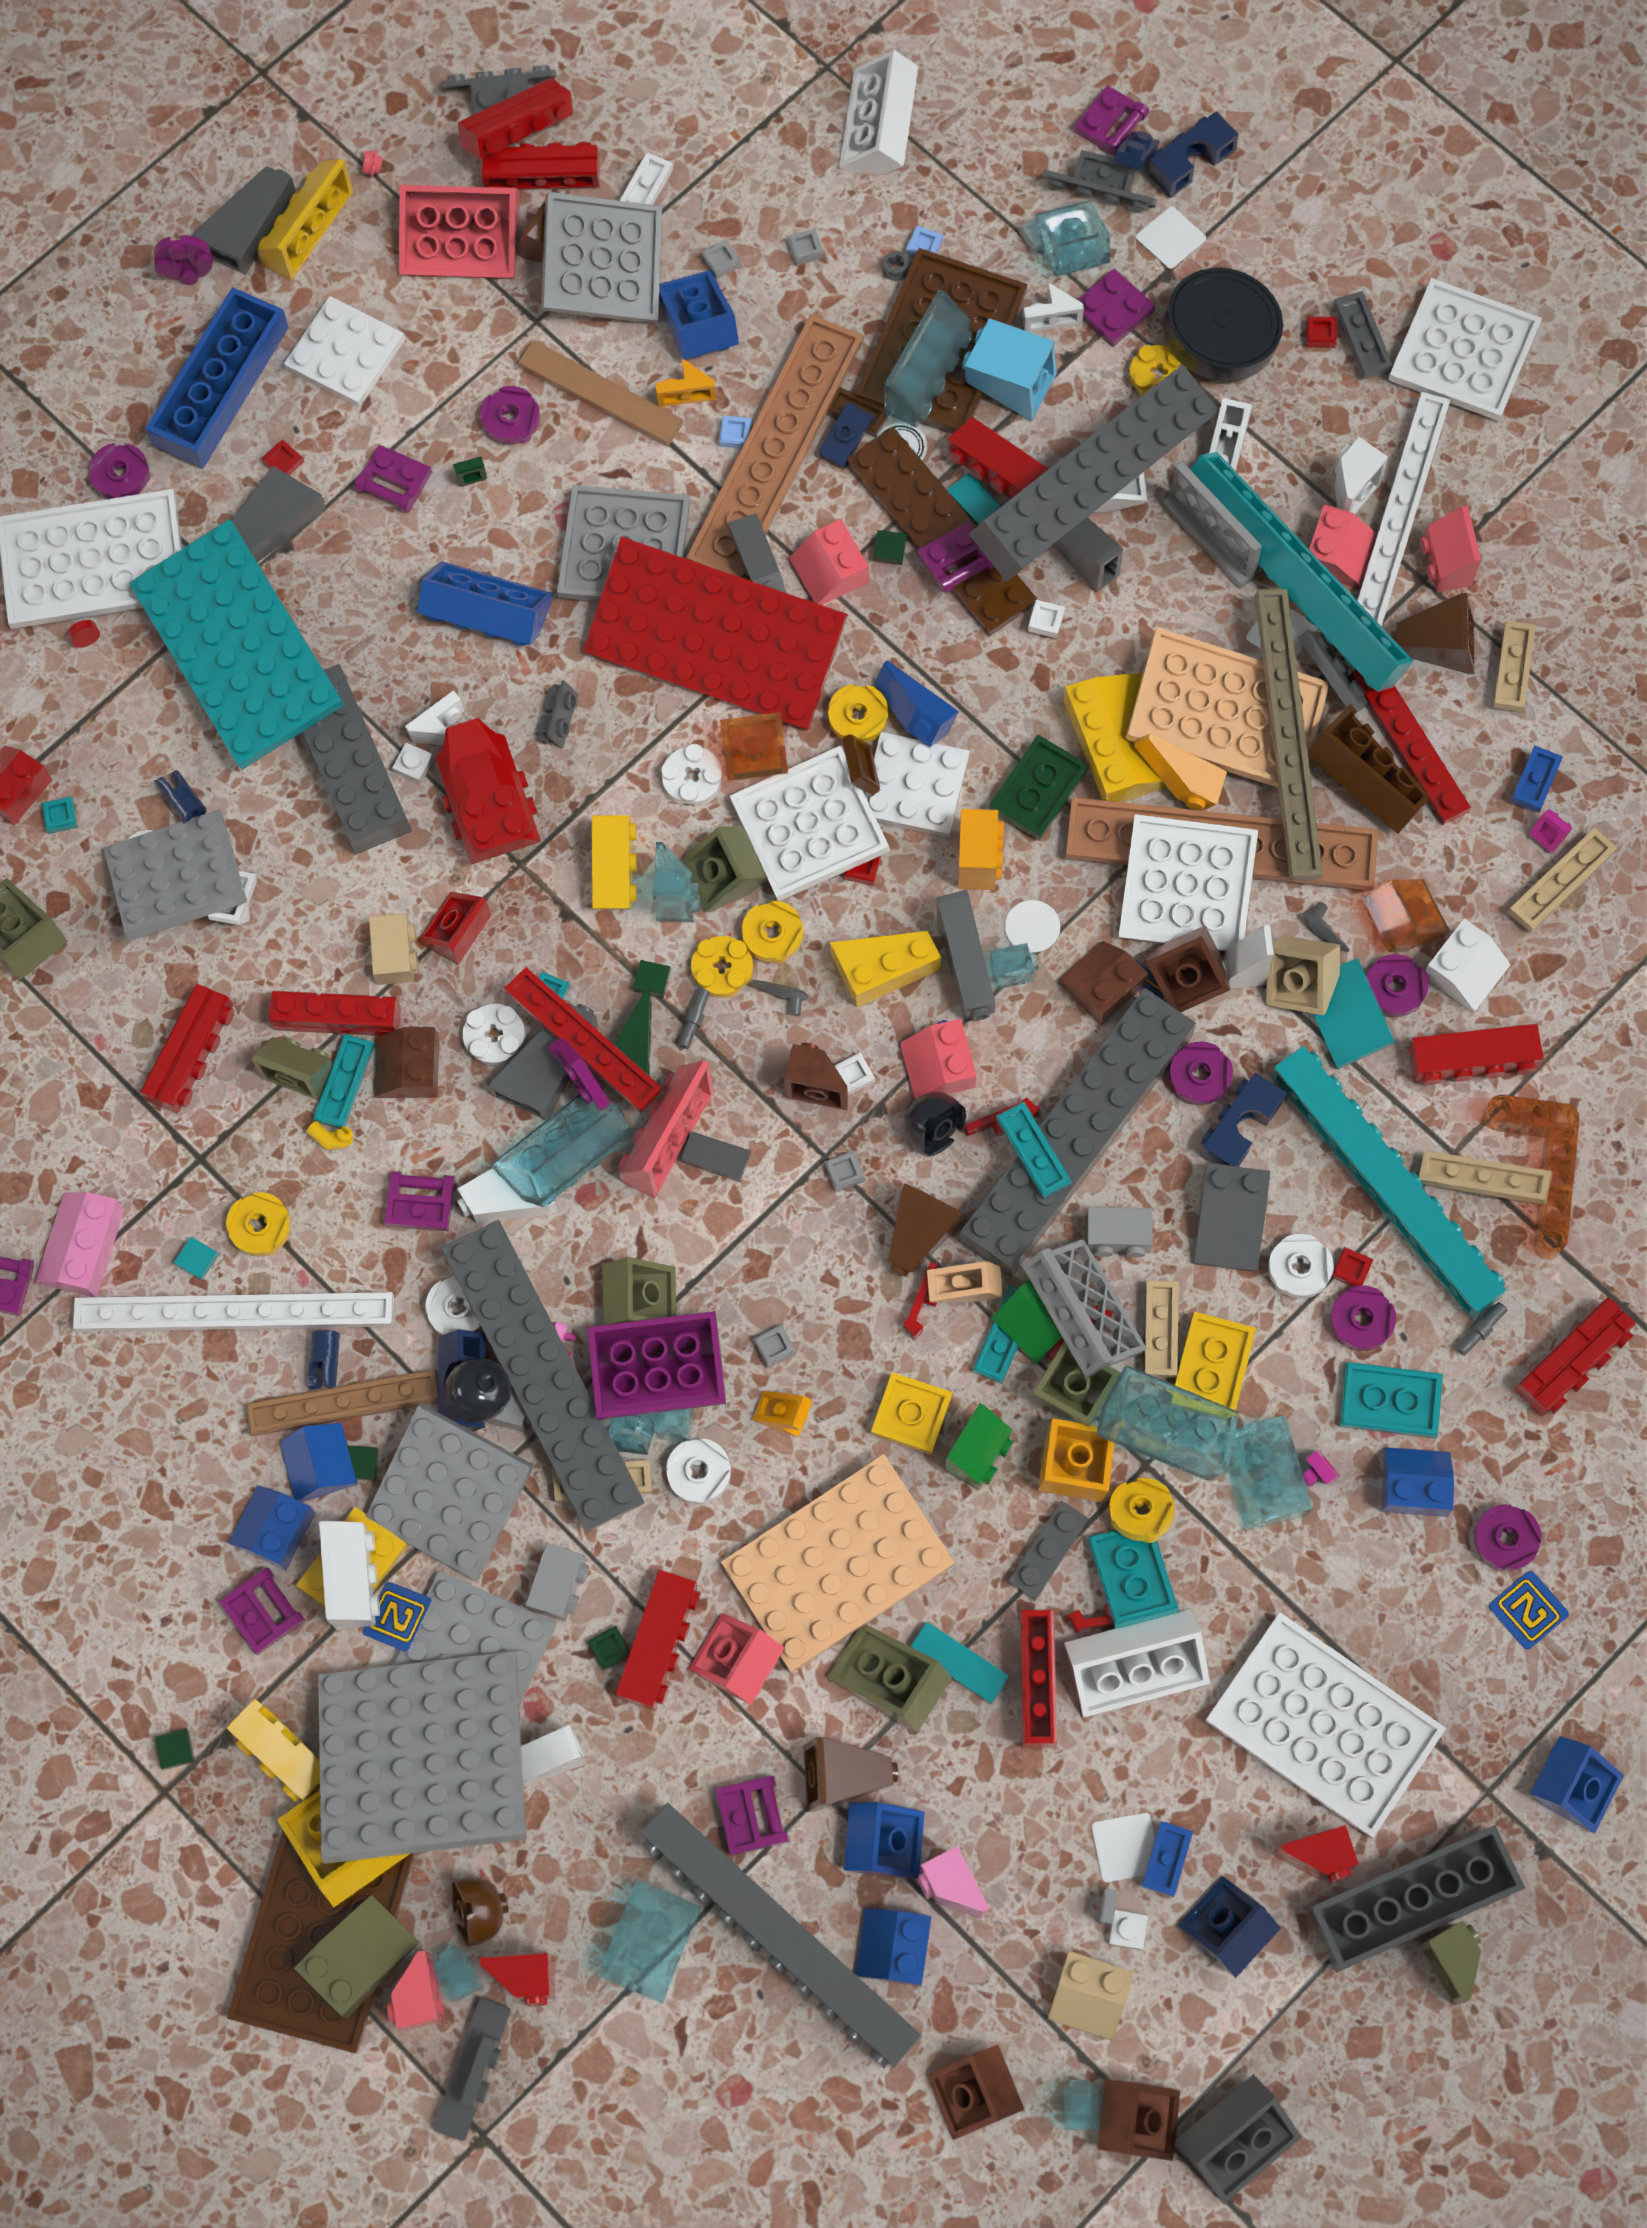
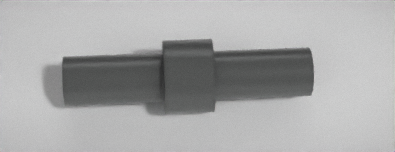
(693, 1018)
(1481, 1328)

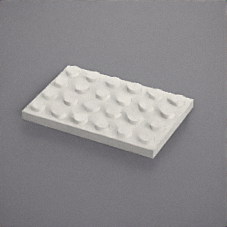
(84, 556)
(1325, 1725)

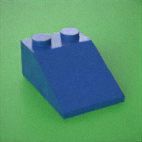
(698, 314)

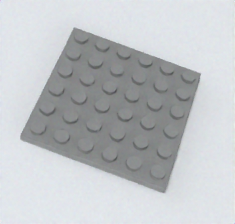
(420, 1757)

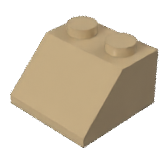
(1303, 974)
(1090, 1995)

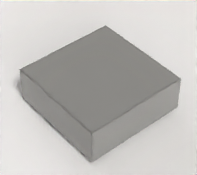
(805, 247)
(721, 259)
(845, 1171)
(774, 1346)
(1108, 1906)

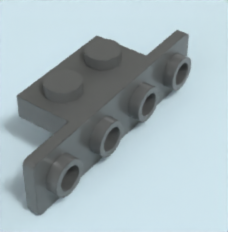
(491, 89)
(1104, 176)
(472, 2069)

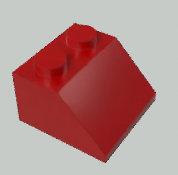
(20, 783)
(1322, 1854)
(524, 1976)

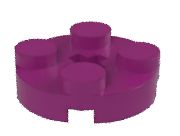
(171, 260)
(510, 431)
(120, 456)
(1408, 973)
(1214, 1062)
(1376, 1306)
(1501, 1555)

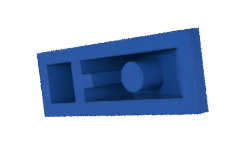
(915, 706)

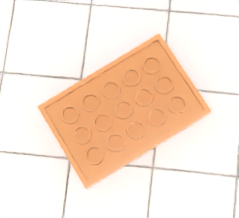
(1215, 705)
(838, 1563)

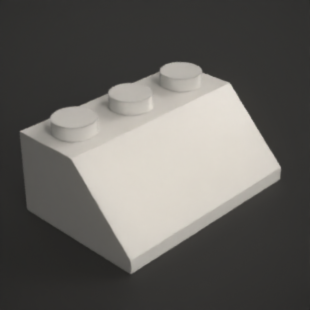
(348, 1574)

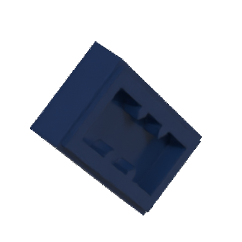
(846, 435)

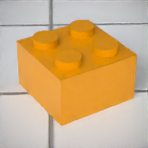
(980, 849)
(1075, 1461)

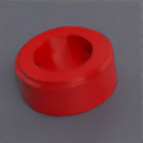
(84, 633)

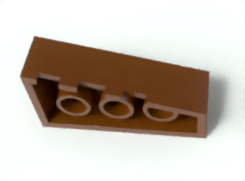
(1368, 770)

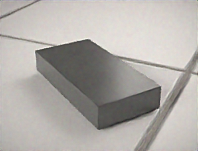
(715, 1156)

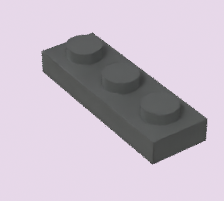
(1363, 335)
(1334, 669)
(1048, 1550)

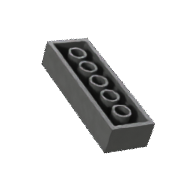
(355, 773)
(1415, 1898)

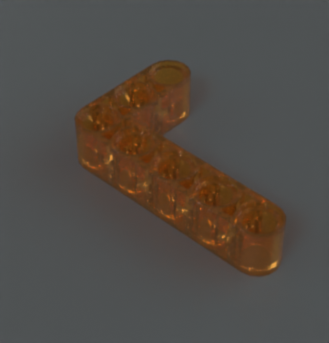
(1559, 1166)

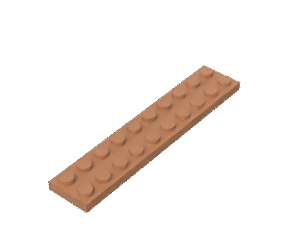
(778, 439)
(1104, 833)

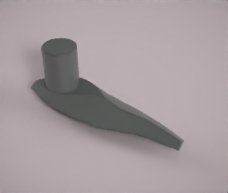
(1321, 928)
(786, 992)

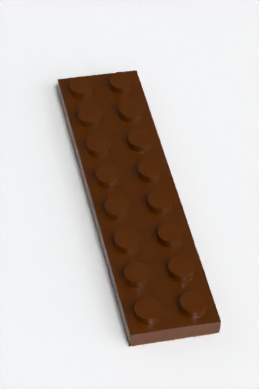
(928, 512)

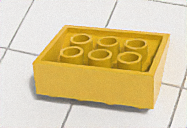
(1101, 716)
(335, 1879)

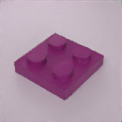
(1115, 307)

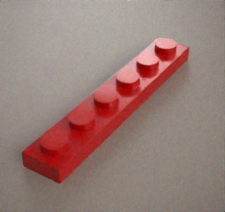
(1415, 751)
(585, 1039)

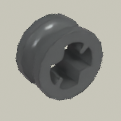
(900, 271)

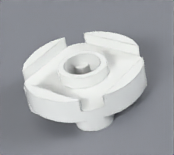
(692, 759)
(480, 1023)
(1287, 1279)
(439, 1310)
(695, 1453)

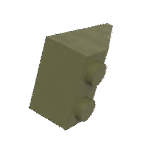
(25, 932)
(890, 1677)
(357, 1956)

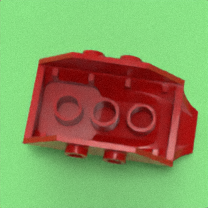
(485, 792)

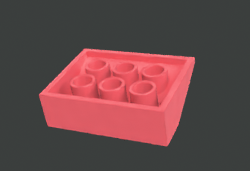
(458, 231)
(668, 1128)

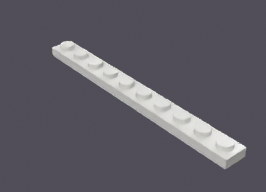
(1402, 505)
(233, 1312)

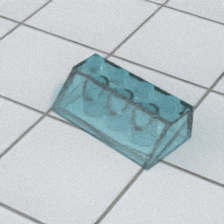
(926, 361)
(562, 1150)
(1168, 1424)

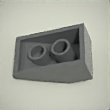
(1231, 1217)

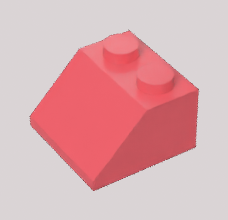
(1343, 545)
(1451, 551)
(830, 563)
(939, 1059)
(737, 1658)
(417, 1996)

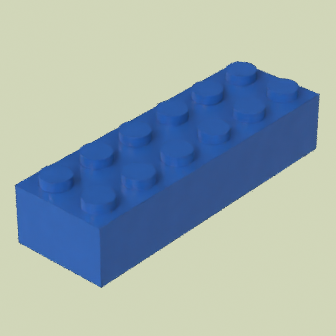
(217, 377)

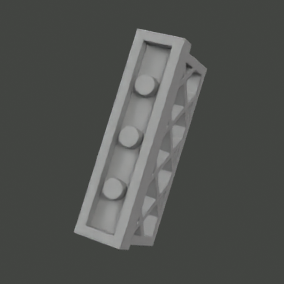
(1213, 527)
(1072, 1314)

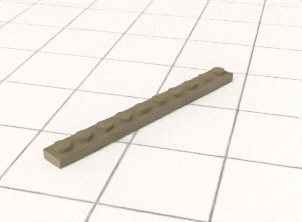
(1288, 735)

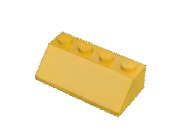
(306, 218)

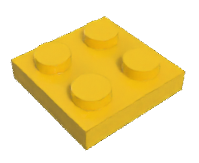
(911, 1413)

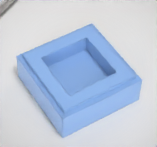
(924, 239)
(734, 431)

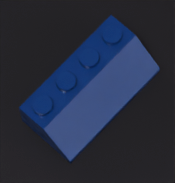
(484, 603)

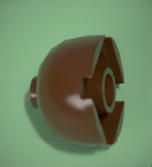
(478, 1909)

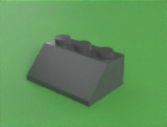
(1238, 2138)

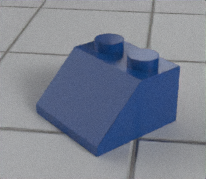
(1418, 1482)
(272, 1527)
(1577, 1783)
(884, 1840)
(893, 1946)

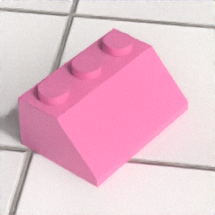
(80, 1243)
(952, 1884)

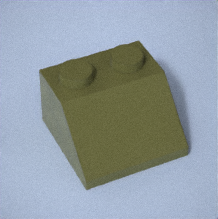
(724, 867)
(293, 1066)
(638, 1291)
(1073, 1393)
(1454, 1960)

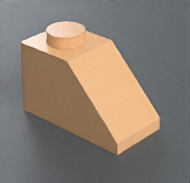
(965, 1283)

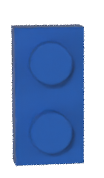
(1536, 779)
(1167, 1859)

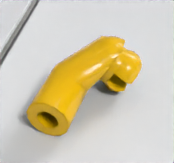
(331, 1140)

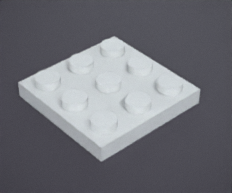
(344, 351)
(917, 784)

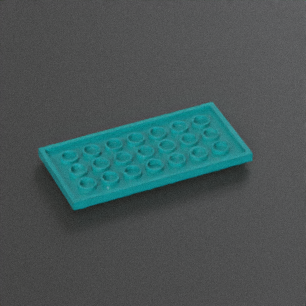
(236, 644)

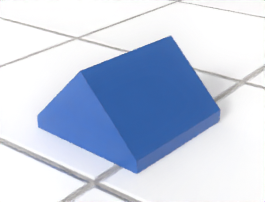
(318, 1461)

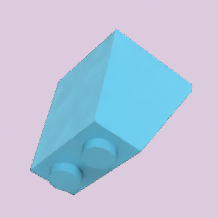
(1011, 366)

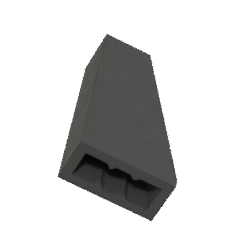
(247, 218)
(276, 512)
(1091, 553)
(965, 955)
(534, 1075)

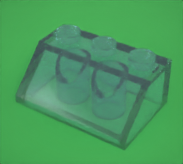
(1267, 1474)
(649, 1941)

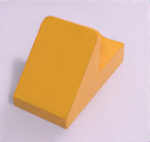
(692, 389)
(782, 1411)

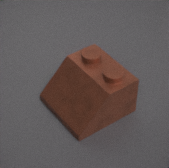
(1189, 969)
(1104, 981)
(407, 1063)
(814, 1078)
(975, 2092)
(1138, 2119)

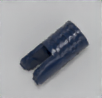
(182, 798)
(323, 1359)

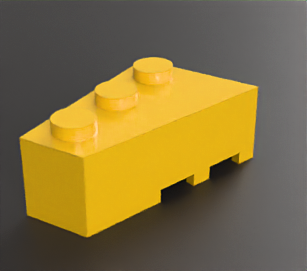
(613, 862)
(884, 963)
(278, 1749)

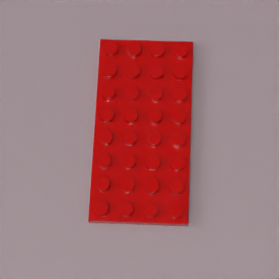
(715, 632)

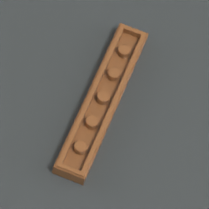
(600, 393)
(342, 1402)

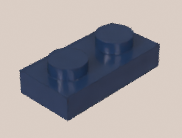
(1136, 150)

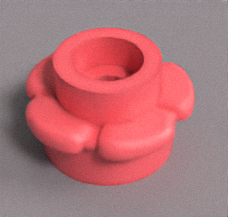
(371, 163)

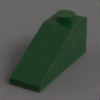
(636, 1034)

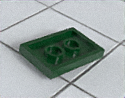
(1039, 787)

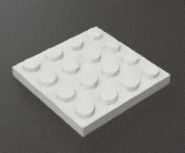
(1465, 349)
(809, 824)
(1187, 879)

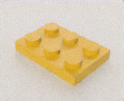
(1215, 1358)
(387, 1551)

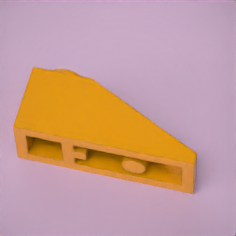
(1183, 773)

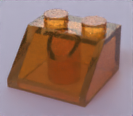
(754, 746)
(1405, 914)

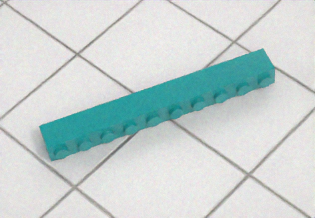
(1307, 580)
(1388, 1182)

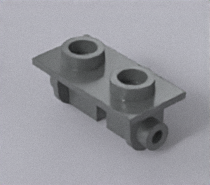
(561, 703)

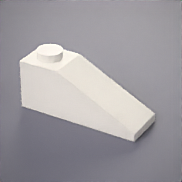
(1231, 430)
(1249, 959)

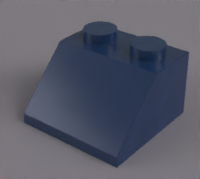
(1229, 1926)

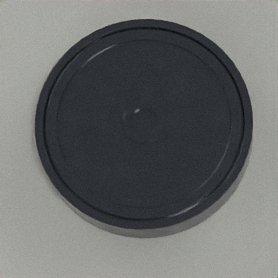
(1222, 324)

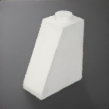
(493, 1199)
(551, 1755)

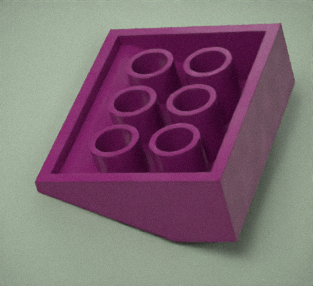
(656, 1365)

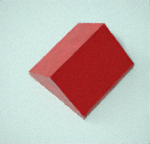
(456, 926)

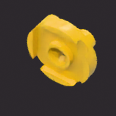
(1146, 361)
(858, 698)
(777, 948)
(710, 953)
(251, 1208)
(1147, 1526)

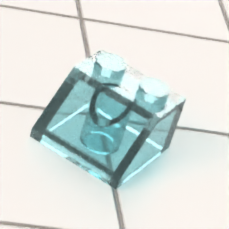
(1073, 238)
(673, 891)

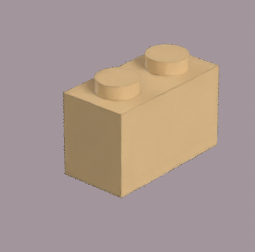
(392, 948)

